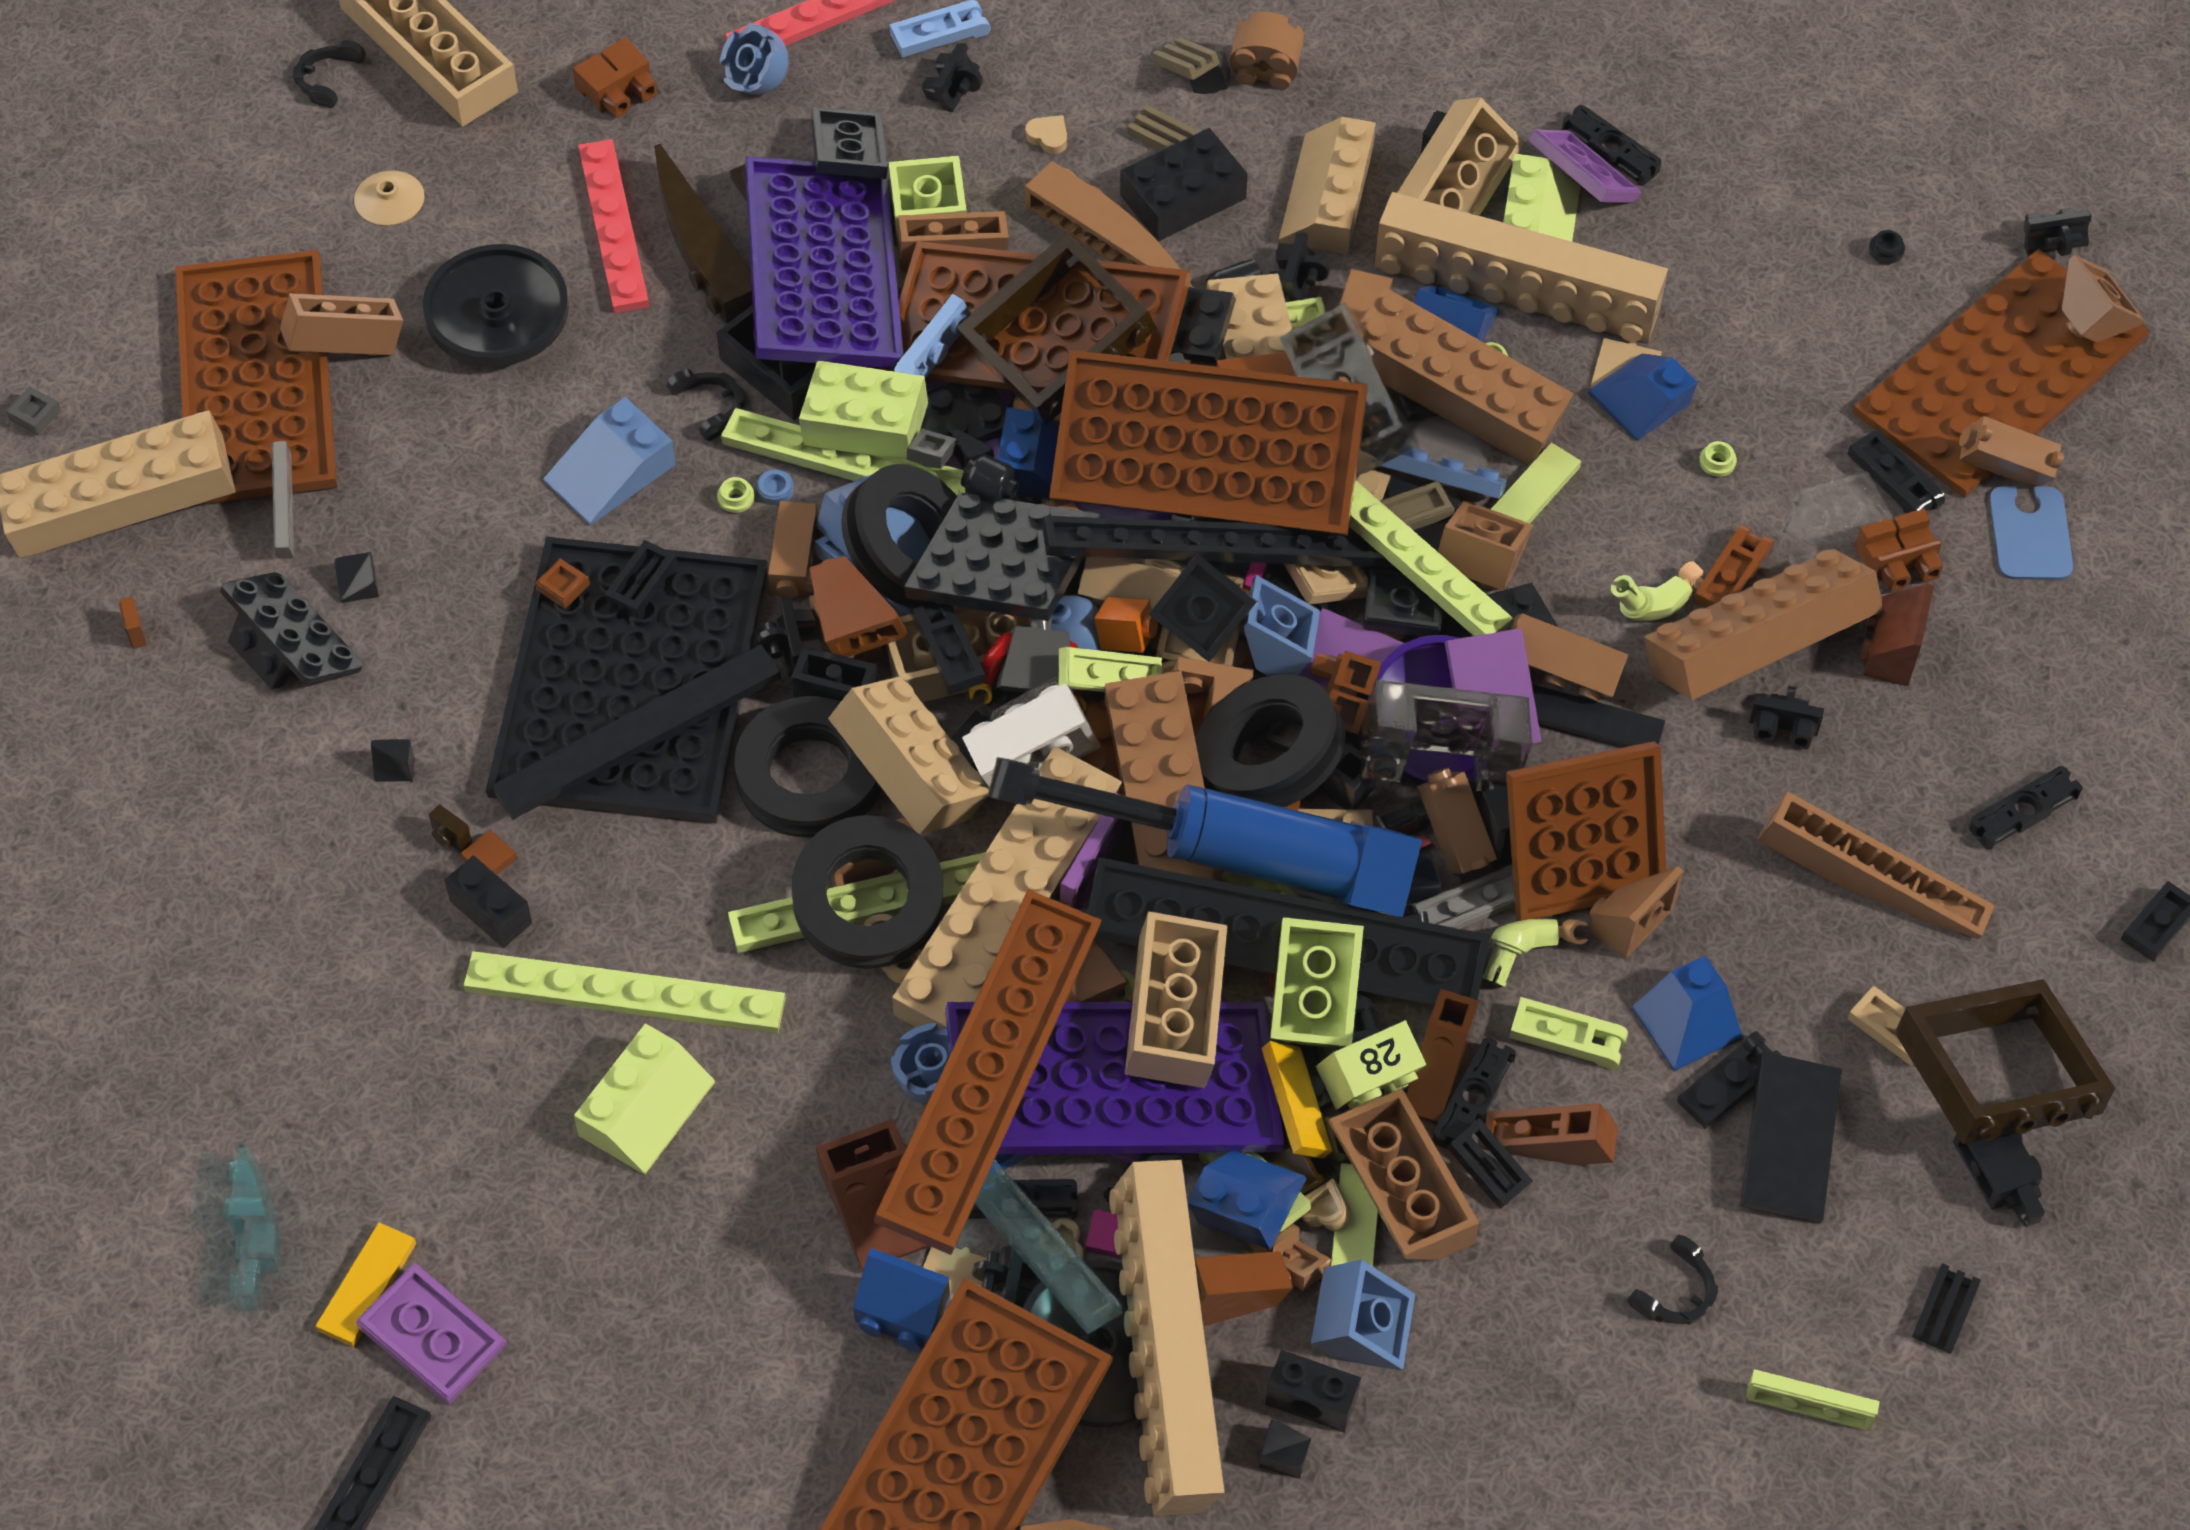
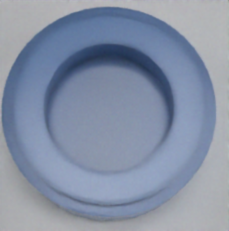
(775, 486)

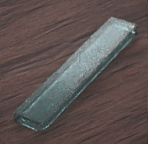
(1046, 1251)

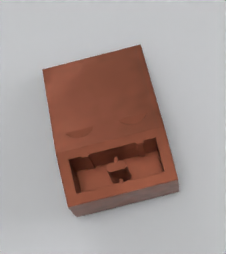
(857, 1177)

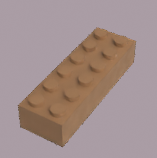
(1463, 377)
(1763, 623)
(1155, 757)

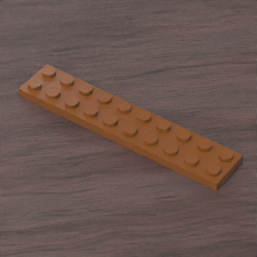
(987, 1073)

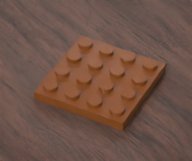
(1585, 828)

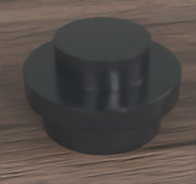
(1887, 247)

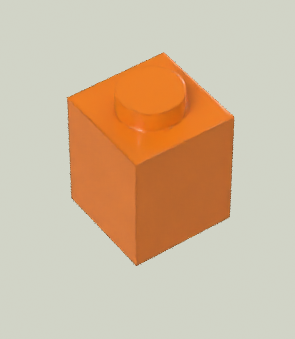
(1125, 624)

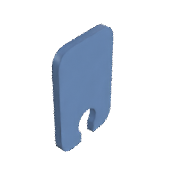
(2031, 543)

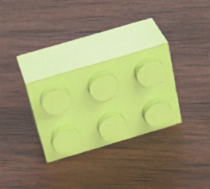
(863, 410)

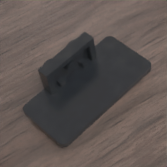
(284, 633)

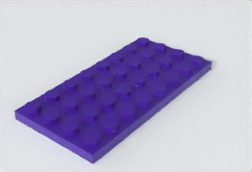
(821, 266)
(1089, 1106)

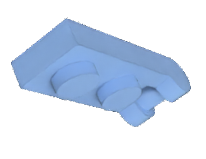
(939, 28)
(935, 339)

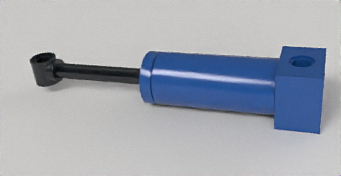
(1246, 837)

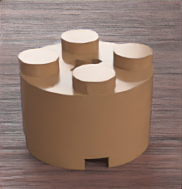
(1266, 50)

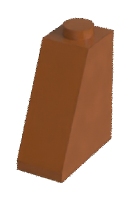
(852, 610)
(1240, 1284)

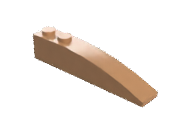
(1093, 218)
(1870, 867)

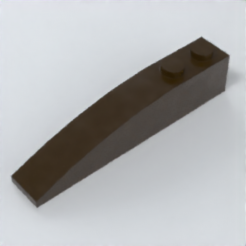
(703, 245)

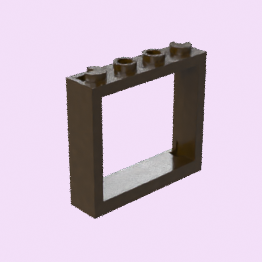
(1023, 292)
(1926, 1022)

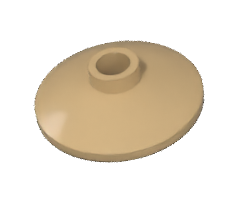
(389, 207)

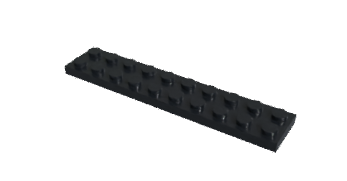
(1397, 953)

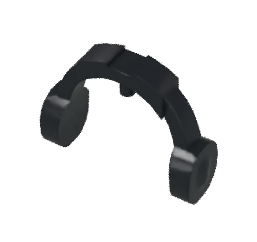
(320, 94)
(686, 380)
(1652, 1308)

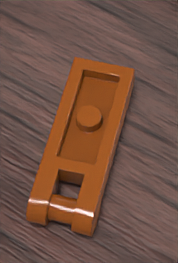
(1734, 567)

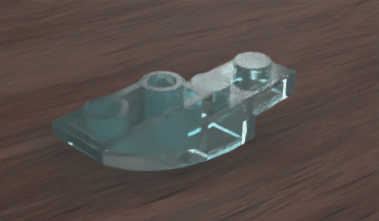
(257, 1229)

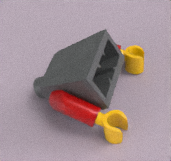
(1025, 660)

